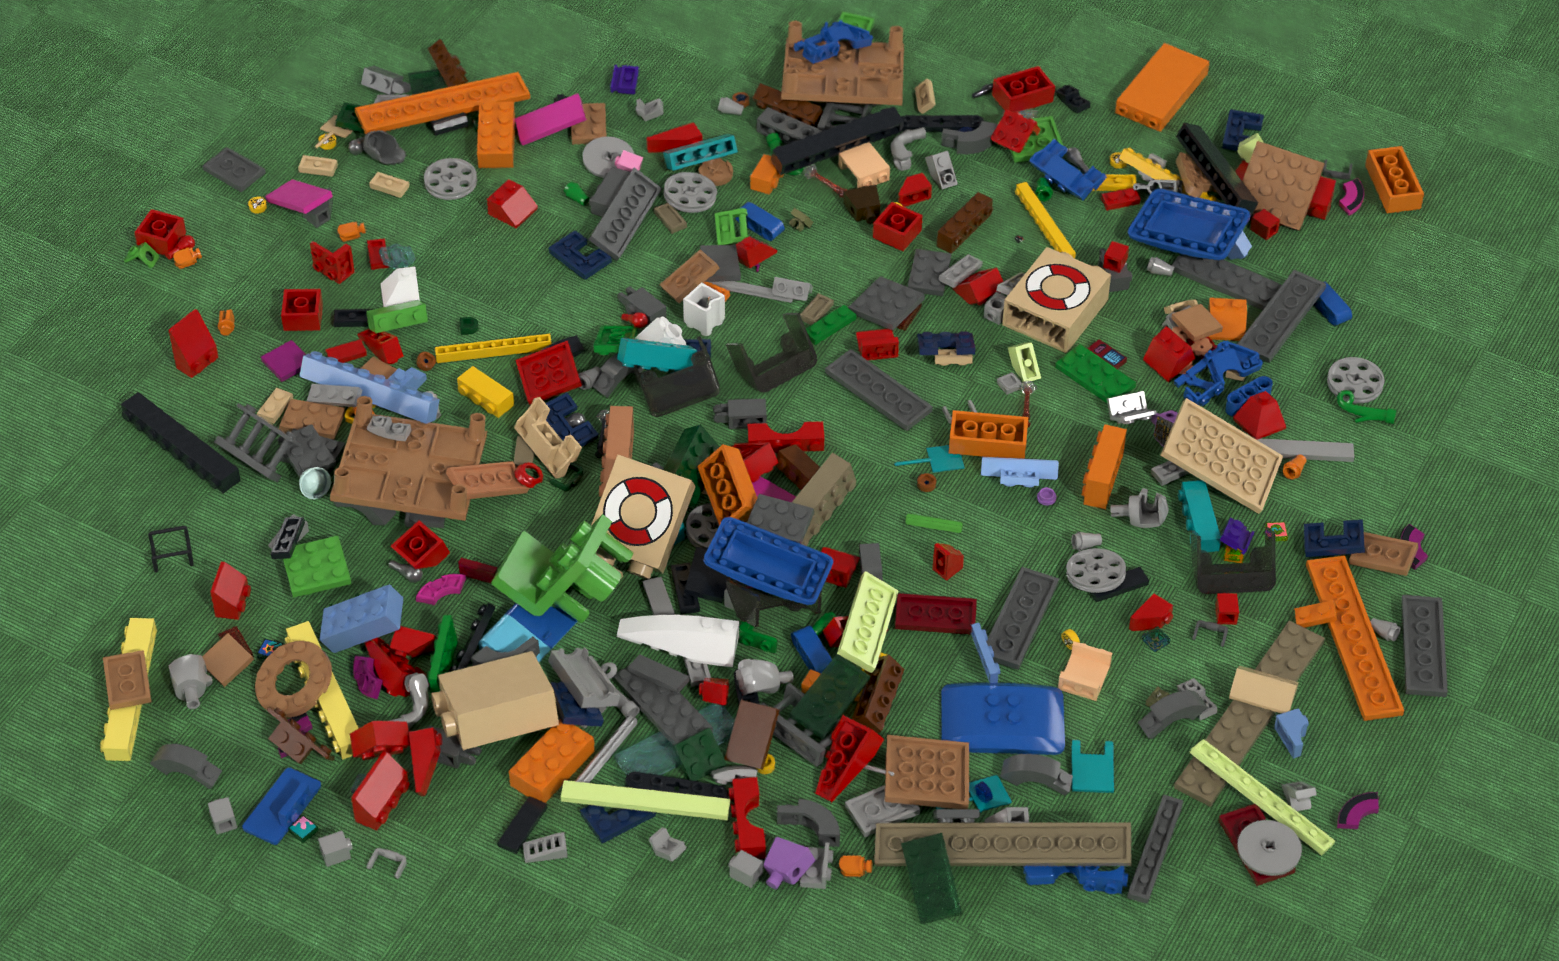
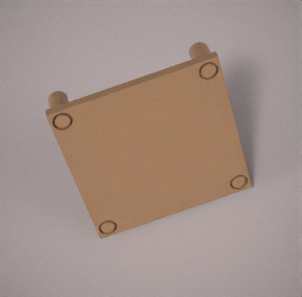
(852, 76)
(409, 472)

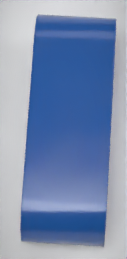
(762, 222)
(1333, 307)
(1238, 397)
(811, 649)

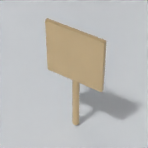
(330, 127)

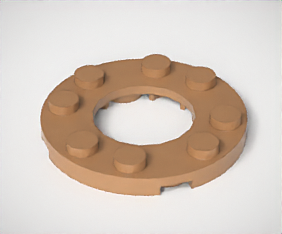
(306, 698)

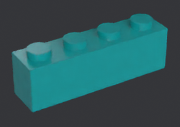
(700, 152)
(655, 354)
(1200, 514)

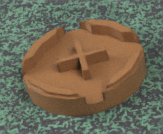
(717, 171)

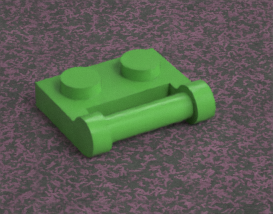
(726, 226)

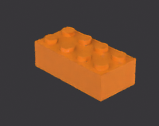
(496, 135)
(1394, 179)
(988, 435)
(1103, 466)
(728, 484)
(551, 761)

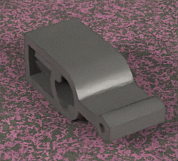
(1163, 184)
(870, 559)

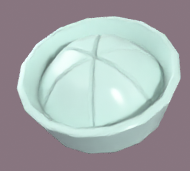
(315, 482)

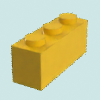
(485, 392)

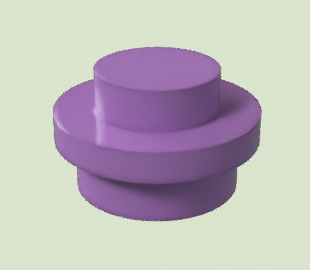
(1046, 496)

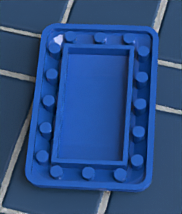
(1188, 224)
(768, 561)
(1004, 717)

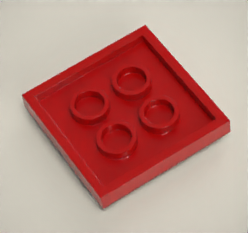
(549, 372)

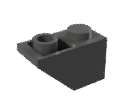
(321, 213)

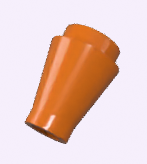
(1294, 467)

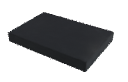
(704, 580)

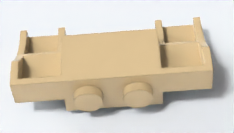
(545, 441)

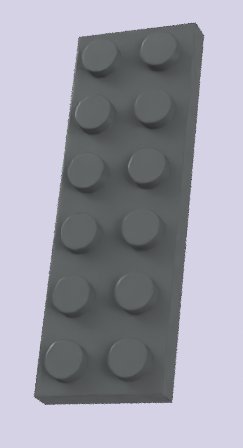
(625, 214)
(1228, 279)
(1282, 315)
(878, 389)
(1021, 616)
(1424, 646)
(664, 708)

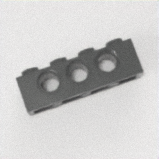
(785, 126)

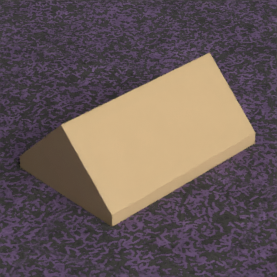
(1263, 690)

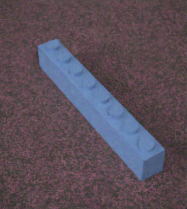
(383, 392)

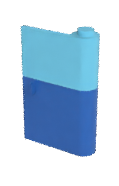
(520, 625)

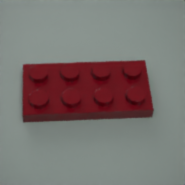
(935, 613)
(1233, 825)

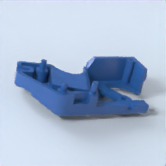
(839, 30)
(1223, 358)
(1088, 876)

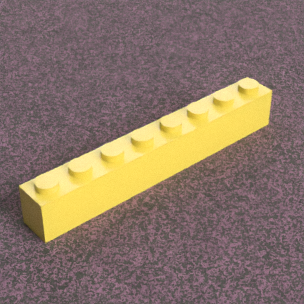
(332, 704)
(123, 722)

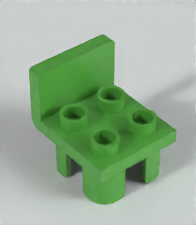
(539, 577)

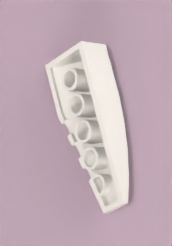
(693, 637)

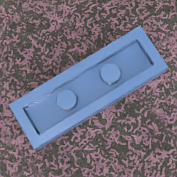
(985, 653)

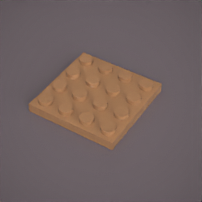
(1282, 183)
(927, 772)

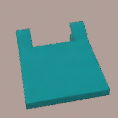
(1092, 771)

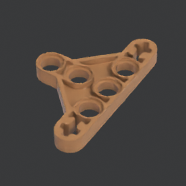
(1192, 177)

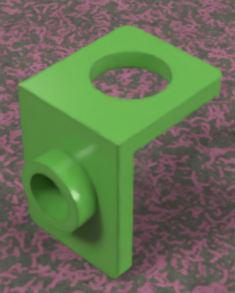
(140, 251)

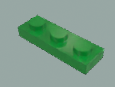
(830, 324)

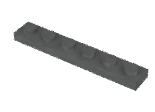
(1155, 849)

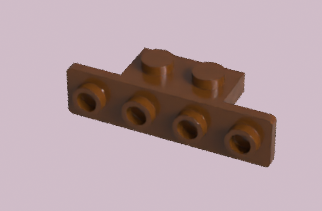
(448, 64)
(293, 740)

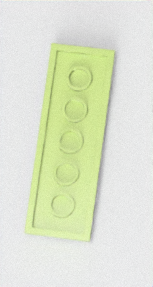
(868, 622)

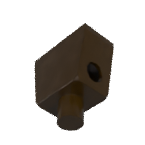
(863, 203)

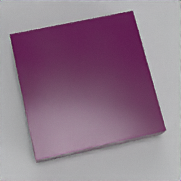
(284, 360)

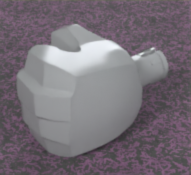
(1141, 512)
(760, 676)
(189, 679)

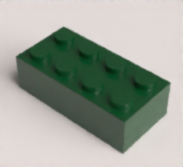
(690, 451)

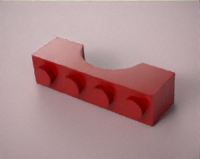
(807, 438)
(746, 798)

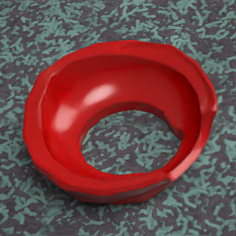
(524, 478)

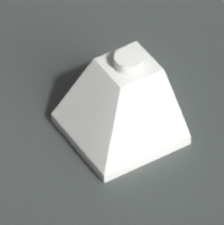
(400, 287)

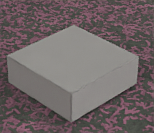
(1009, 383)

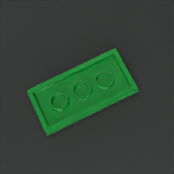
(610, 336)
(1094, 373)
(444, 652)

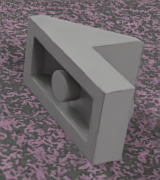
(1299, 795)

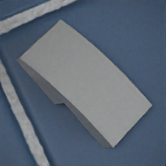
(385, 428)
(1194, 685)
(726, 774)

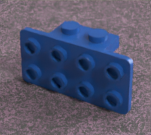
(281, 806)

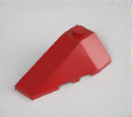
(391, 667)
(850, 752)

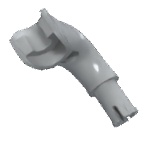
(900, 155)
(417, 686)

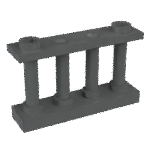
(829, 114)
(242, 451)
(794, 737)

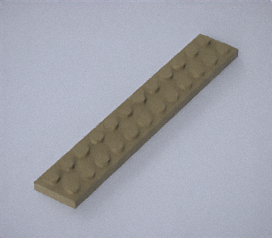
(1244, 722)
(1013, 843)

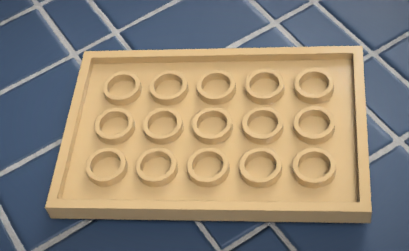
(1222, 455)

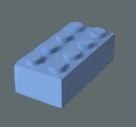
(361, 618)

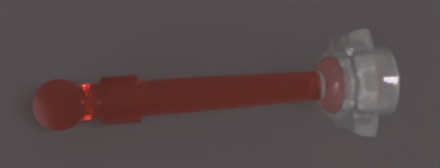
(811, 171)
(1027, 388)

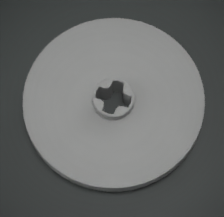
(597, 153)
(1270, 861)

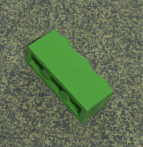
(397, 316)

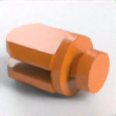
(350, 231)
(186, 257)
(226, 322)
(854, 866)

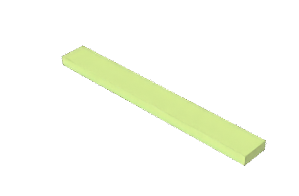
(1262, 796)
(645, 800)

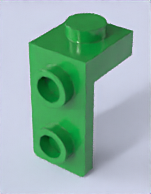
(755, 639)

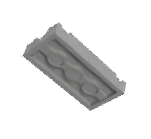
(584, 678)

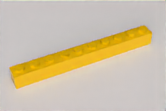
(1154, 170)
(1043, 219)
(492, 348)

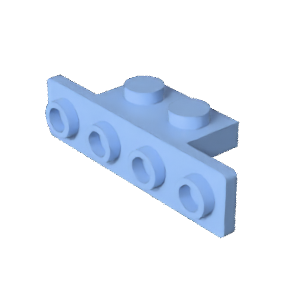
(1019, 471)

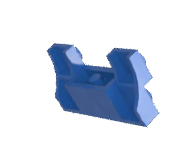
(1065, 175)

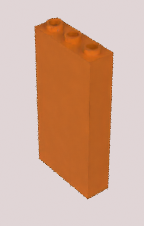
(1162, 87)

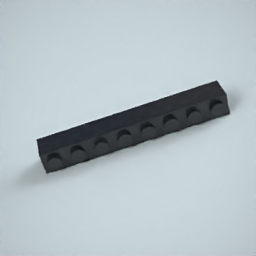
(836, 140)
(1215, 167)
(180, 442)

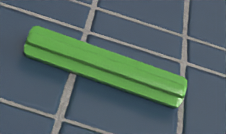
(934, 523)

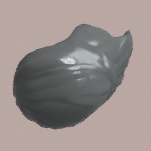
(383, 148)

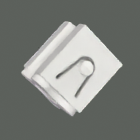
(699, 314)
(662, 331)

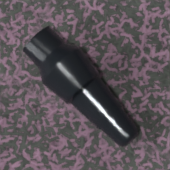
(983, 91)

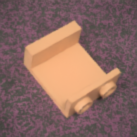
(865, 165)
(1085, 671)

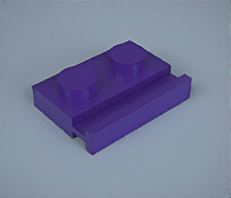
(625, 79)
(1236, 535)

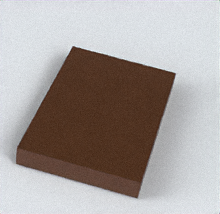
(752, 734)

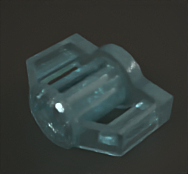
(397, 253)

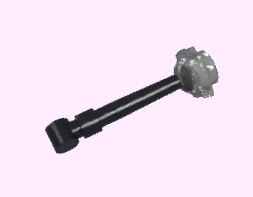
(602, 418)

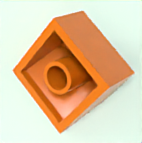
(1231, 315)

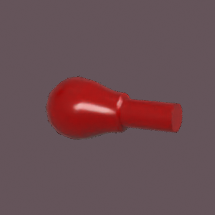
(185, 242)
(638, 319)

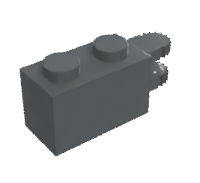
(384, 81)
(1118, 281)
(643, 302)
(741, 412)
(452, 752)

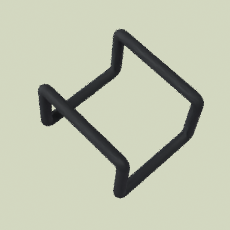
(155, 557)

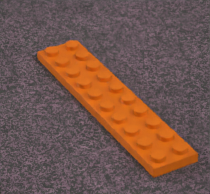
(441, 103)
(1355, 639)

